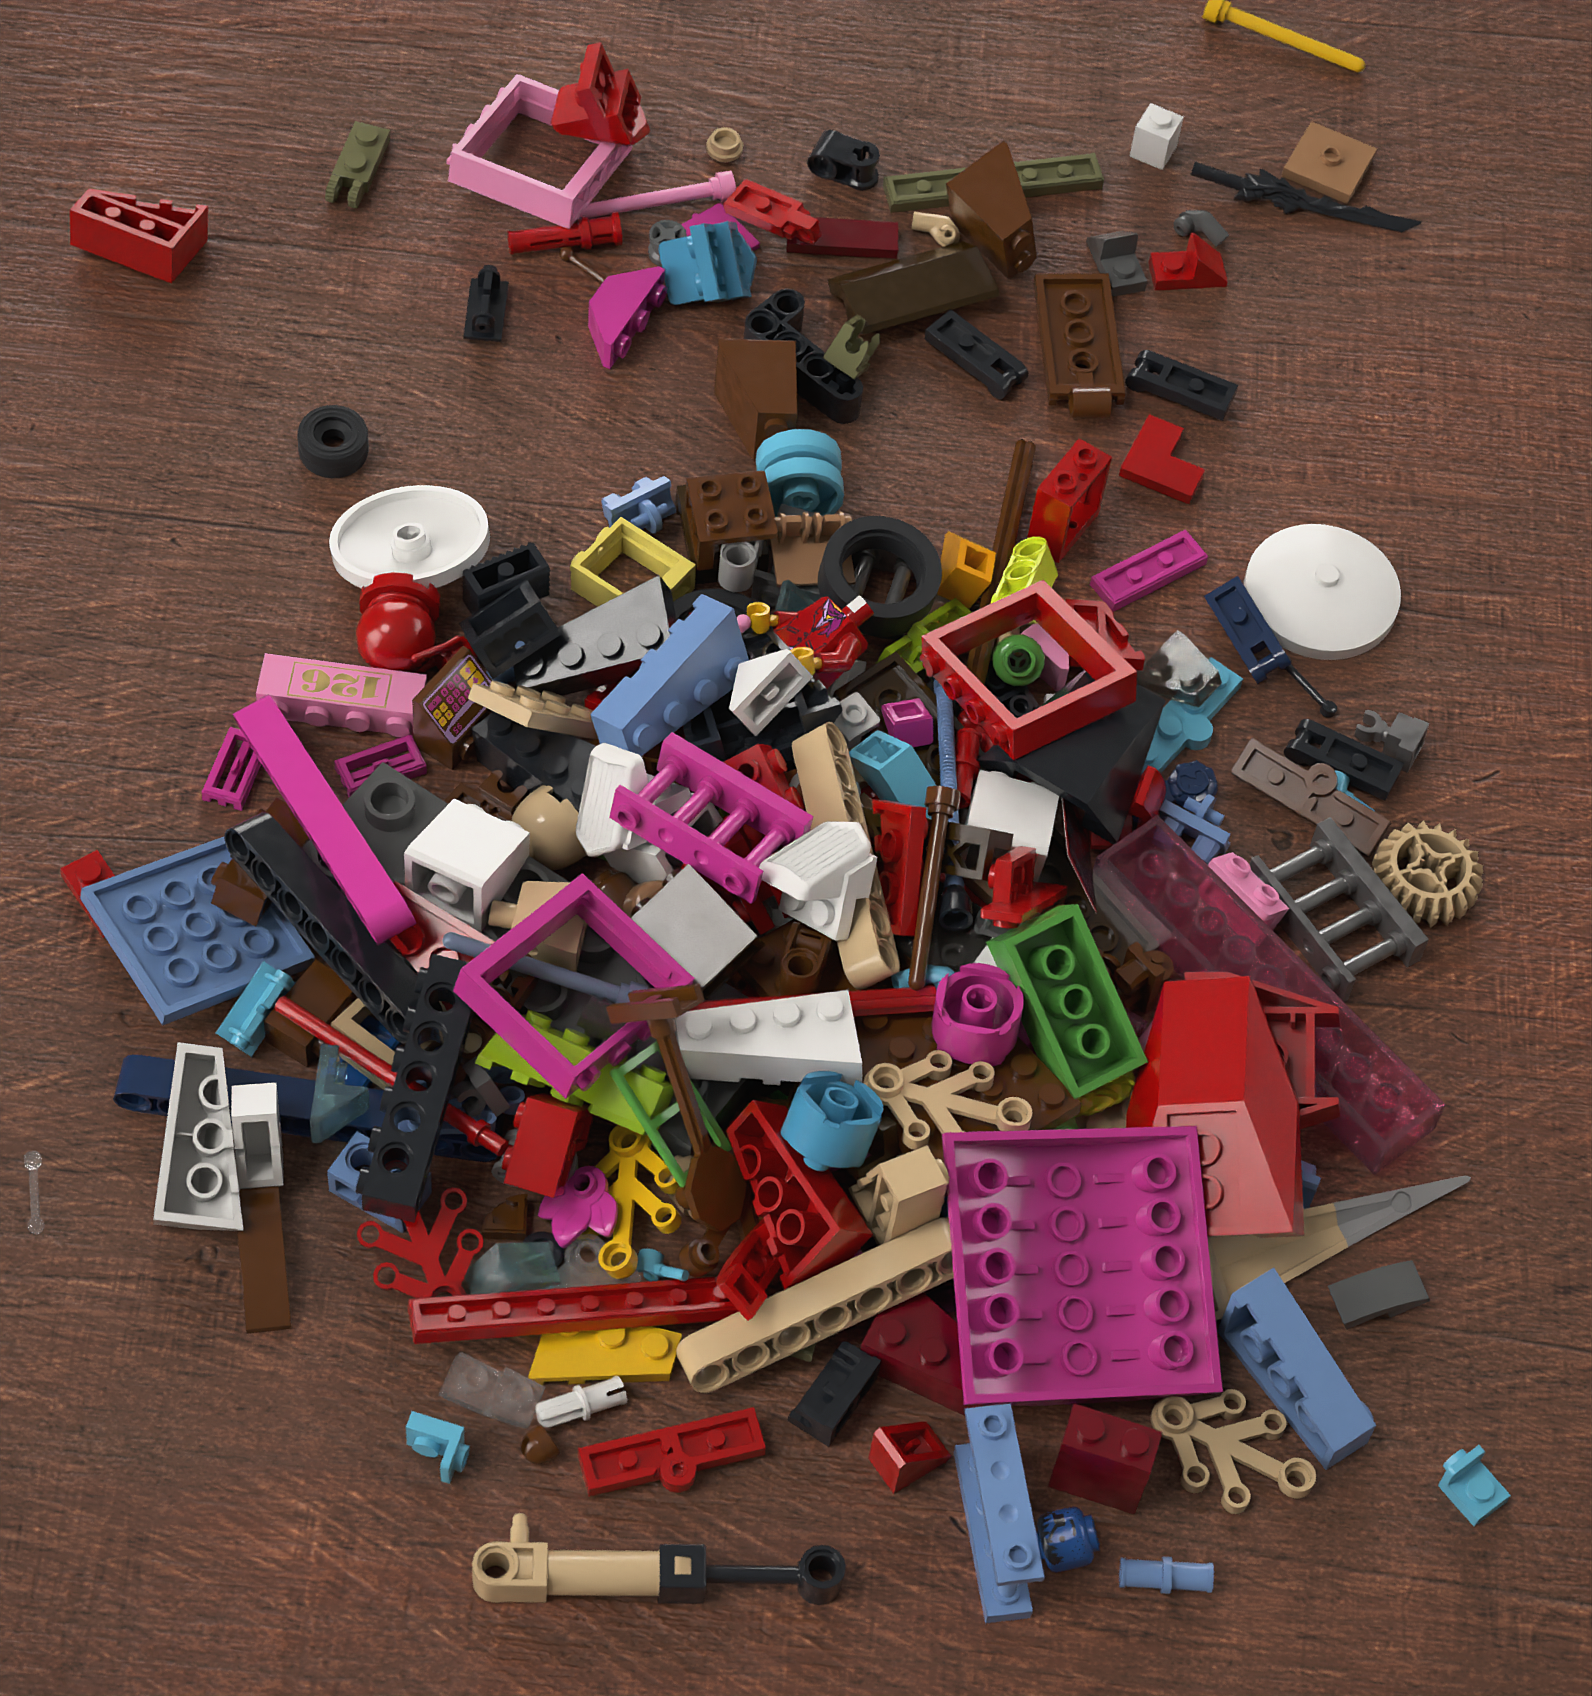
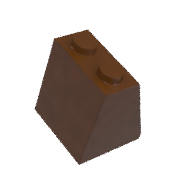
(993, 211)
(757, 387)

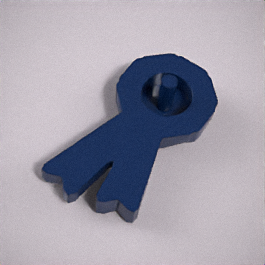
(1187, 781)

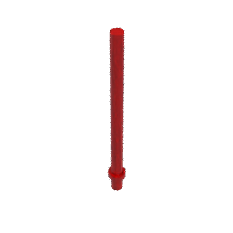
(478, 1131)

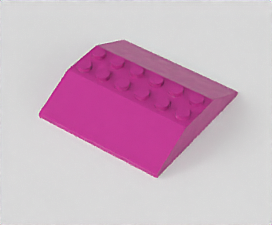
(1081, 1265)

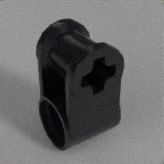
(842, 158)

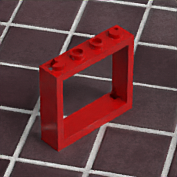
(1113, 676)

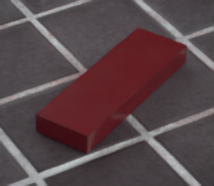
(851, 238)

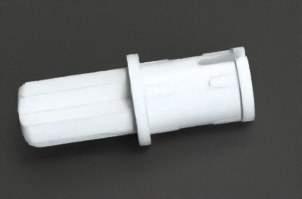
(580, 1403)

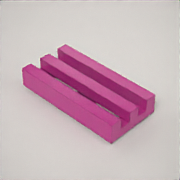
(409, 764)
(225, 794)

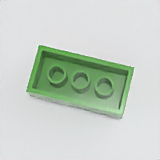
(1068, 1000)

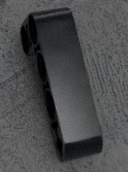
(817, 379)

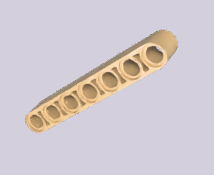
(833, 796)
(818, 1307)

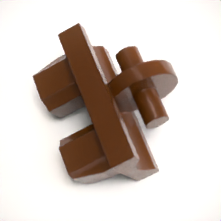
(1141, 977)

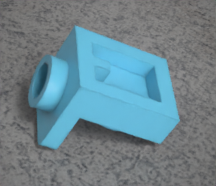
(434, 1437)
(1472, 1485)

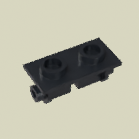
(486, 306)

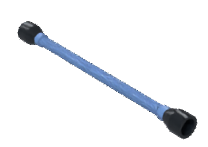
(954, 904)

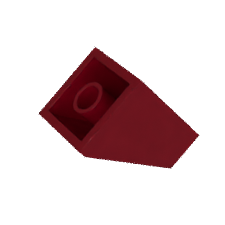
(1104, 1459)

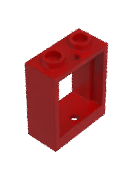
(1070, 496)

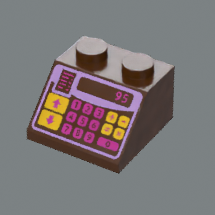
(445, 713)

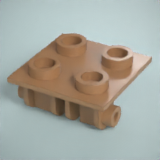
(801, 547)

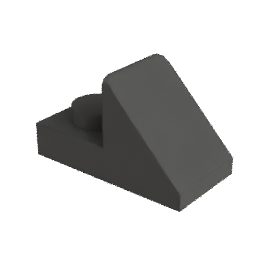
(1116, 255)

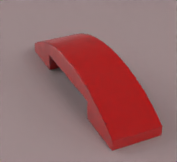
(749, 1272)

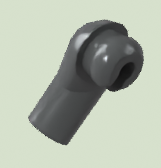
(1200, 222)

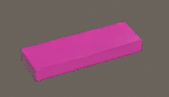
(1149, 570)

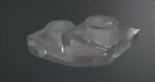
(492, 1393)

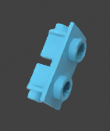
(245, 1021)

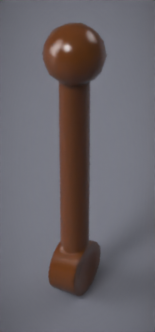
(567, 254)

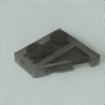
(1180, 672)

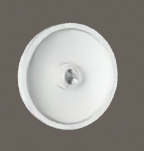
(410, 531)
(1324, 591)

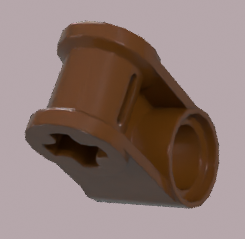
(804, 960)

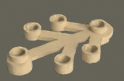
(942, 1098)
(1226, 1444)

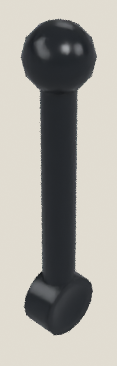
(1327, 707)

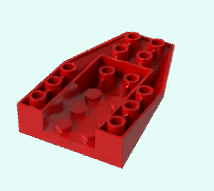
(1223, 1072)

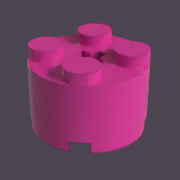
(977, 1014)

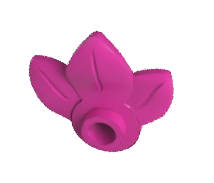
(579, 1209)

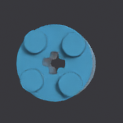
(832, 1121)

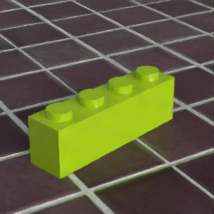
(604, 1095)

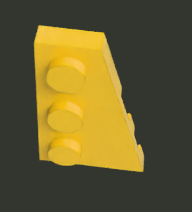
(630, 1353)

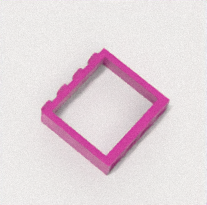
(617, 929)

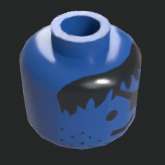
(1066, 1539)

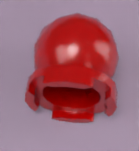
(396, 621)

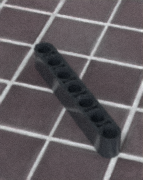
(325, 919)

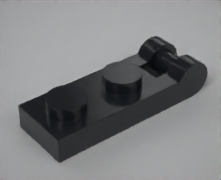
(976, 353)
(1181, 384)
(1363, 765)

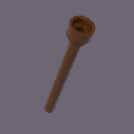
(941, 805)

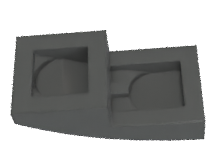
(1377, 1292)

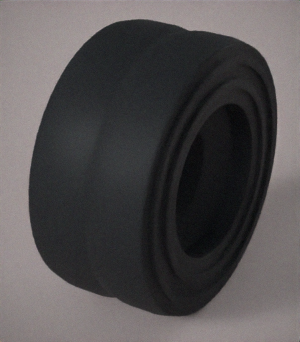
(333, 461)

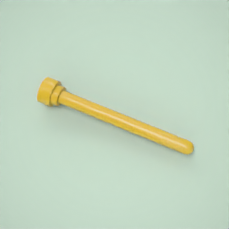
(1222, 10)

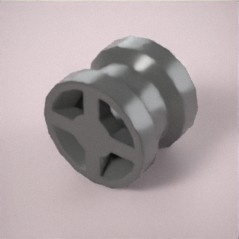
(660, 232)

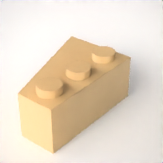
(901, 1194)

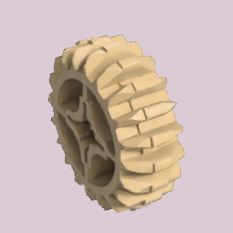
(1432, 861)

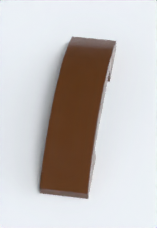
(263, 1261)

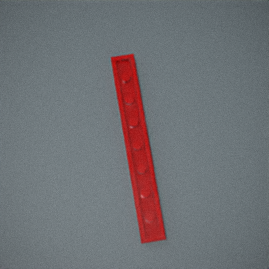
(567, 1310)

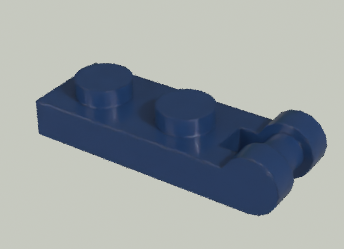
(1247, 628)

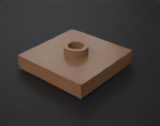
(1329, 162)

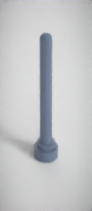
(548, 971)

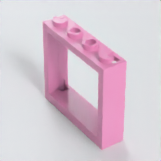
(518, 190)

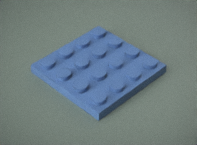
(179, 943)

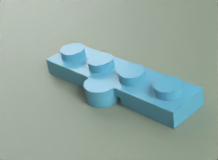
(1188, 725)

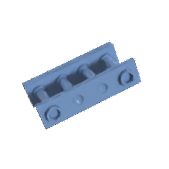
(998, 1513)

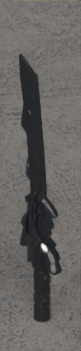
(1283, 195)

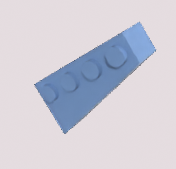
(675, 681)
(1295, 1369)

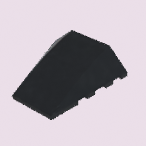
(725, 736)
(1094, 764)

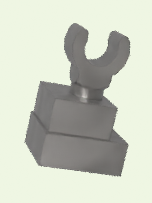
(1401, 740)

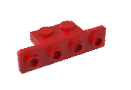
(1014, 891)

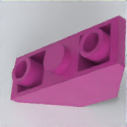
(622, 309)

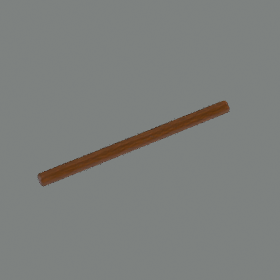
(1004, 542)

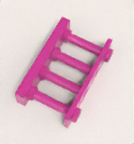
(728, 790)

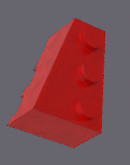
(138, 234)

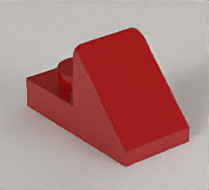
(1190, 269)

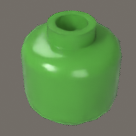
(1031, 652)

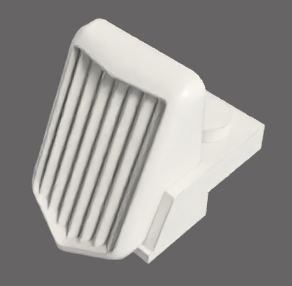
(605, 772)
(823, 876)

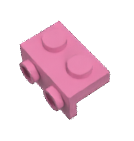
(1257, 895)

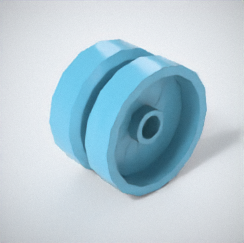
(802, 470)

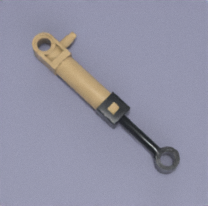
(673, 1573)

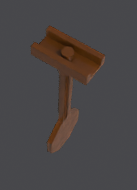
(714, 1178)

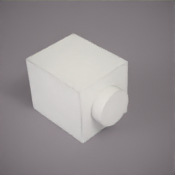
(1156, 136)

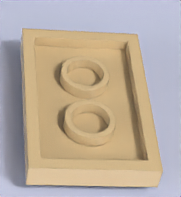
(535, 711)

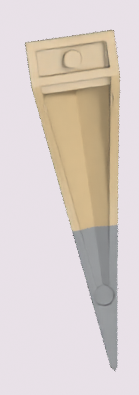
(1326, 1232)

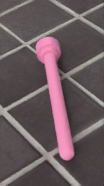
(718, 187)

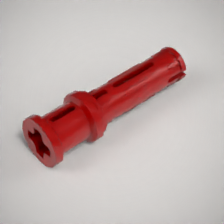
(583, 233)

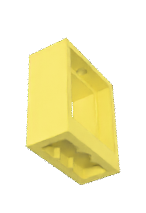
(640, 546)

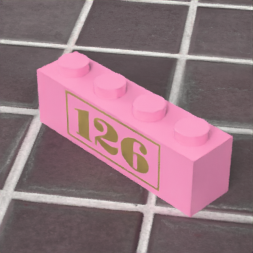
(341, 694)

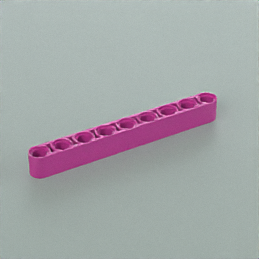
(324, 820)

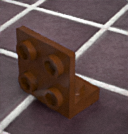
(727, 511)

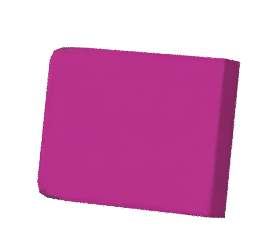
(909, 722)

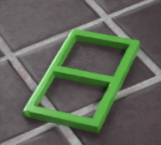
(651, 1125)

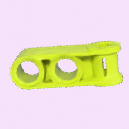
(1027, 566)

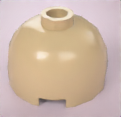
(550, 828)

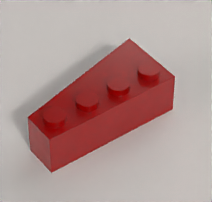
(803, 1208)

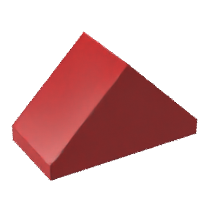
(906, 1453)

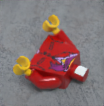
(819, 635)

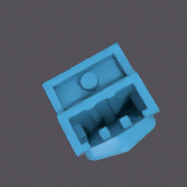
(708, 264)

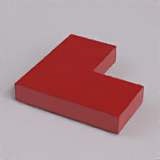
(1153, 465)

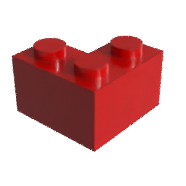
(546, 1143)

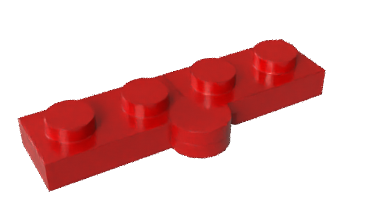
(671, 1453)

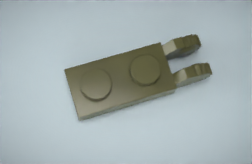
(358, 162)

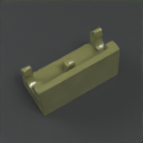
(849, 351)

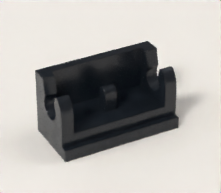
(836, 1393)

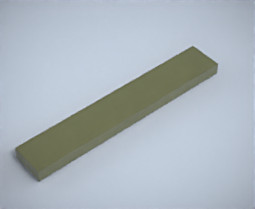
(1036, 177)

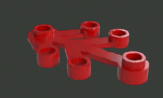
(425, 1250)

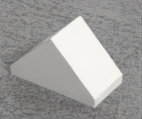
(765, 688)

